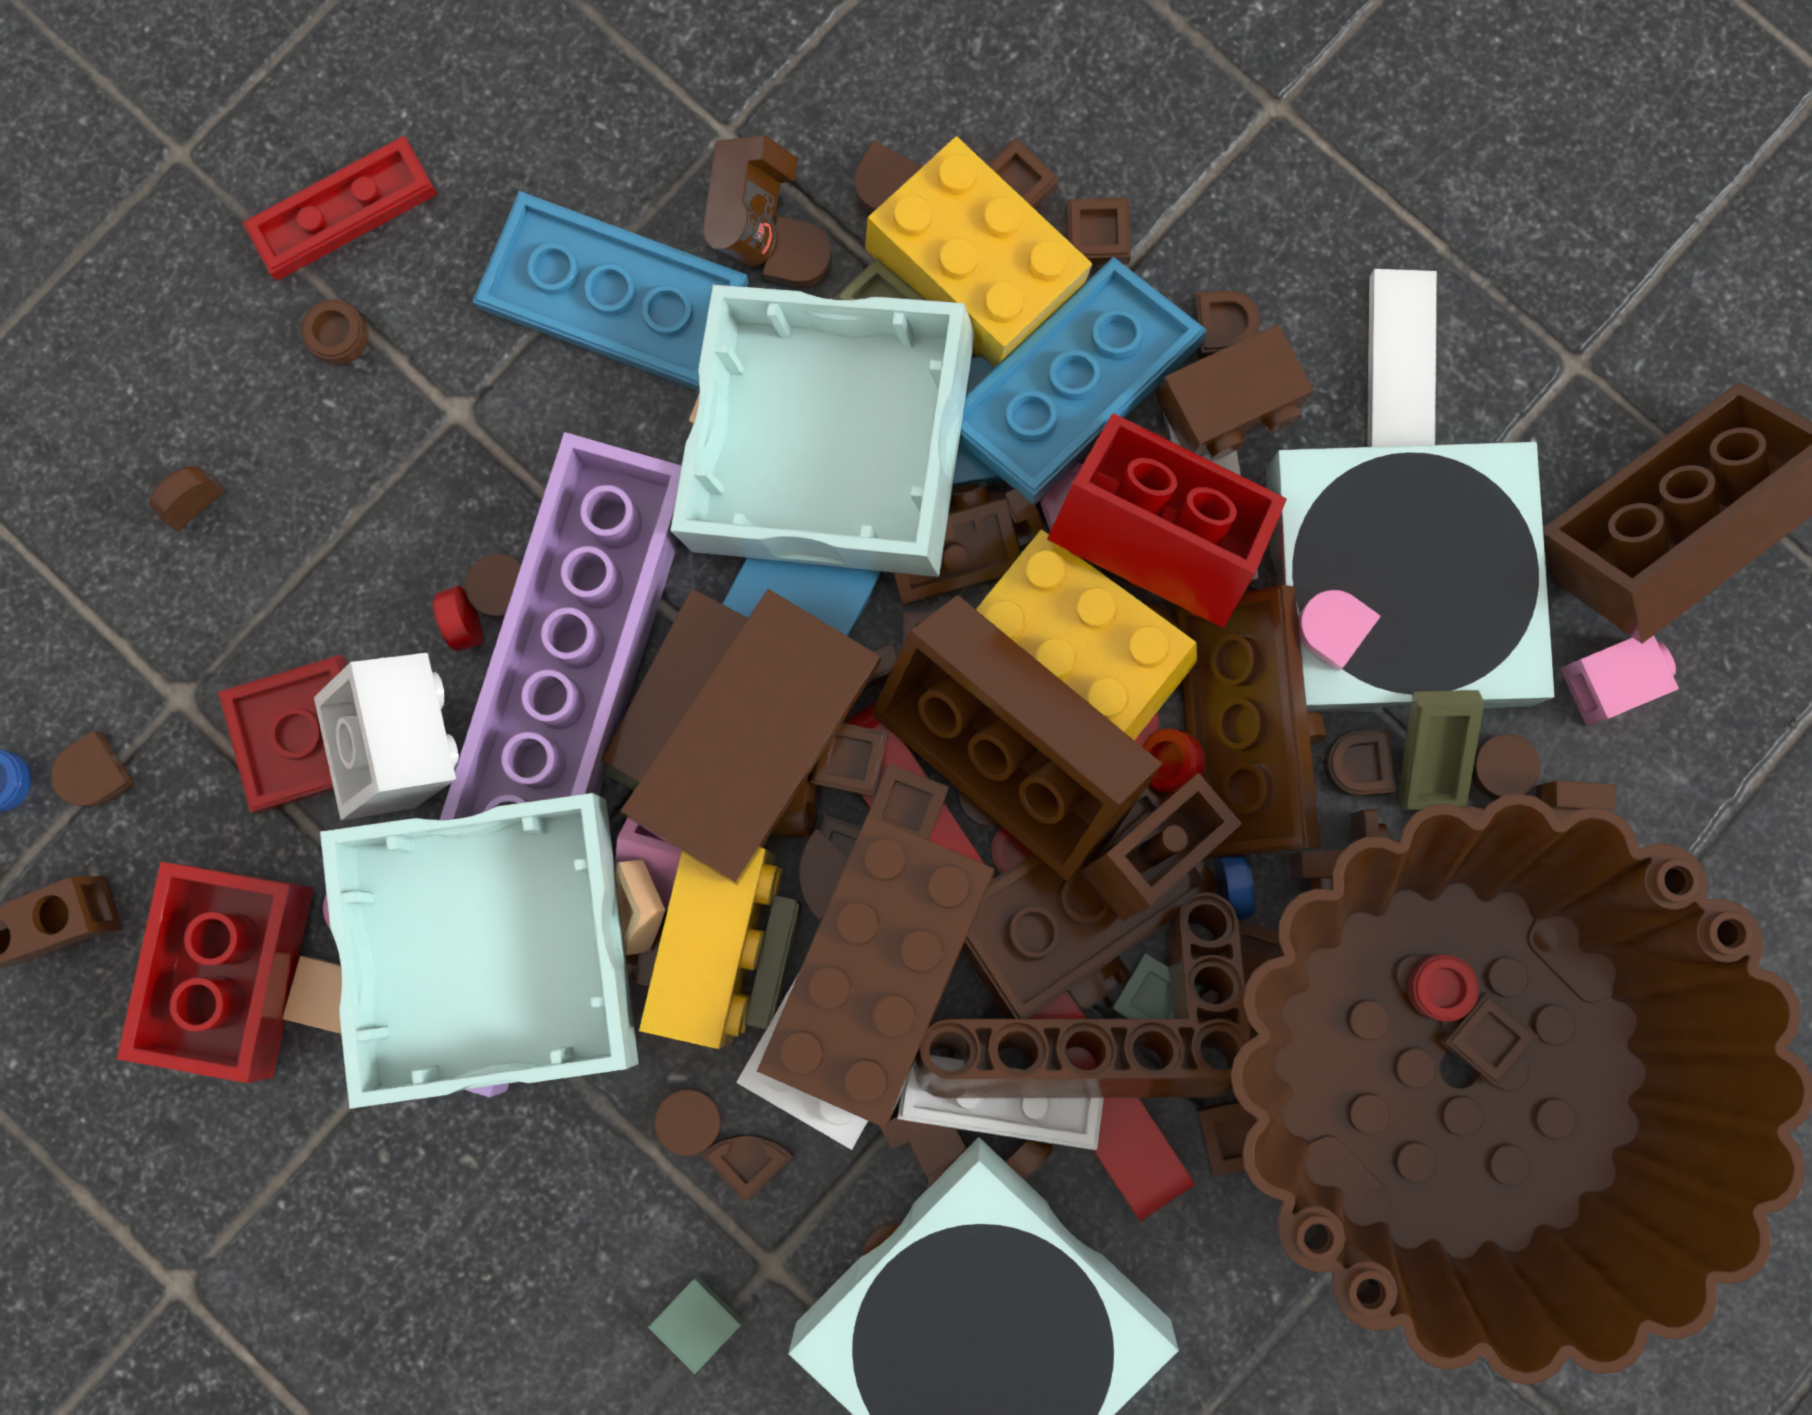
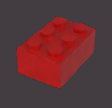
(1167, 520)
(215, 973)

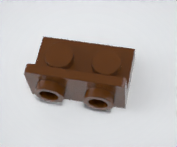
(976, 544)

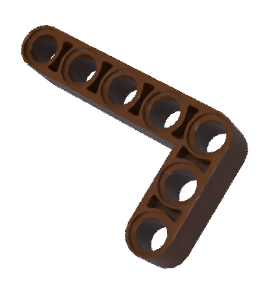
(1113, 1040)

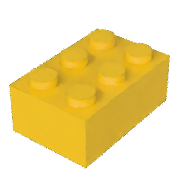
(976, 242)
(1090, 633)
(708, 951)

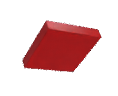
(280, 735)

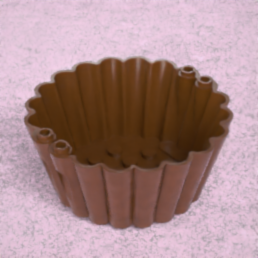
(1608, 1163)

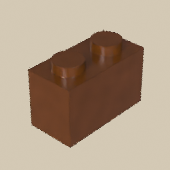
(1235, 394)
(1161, 847)

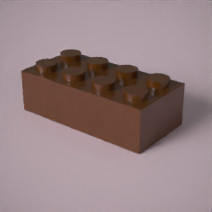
(1686, 513)
(1013, 737)
(876, 971)

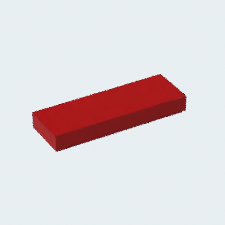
(339, 208)

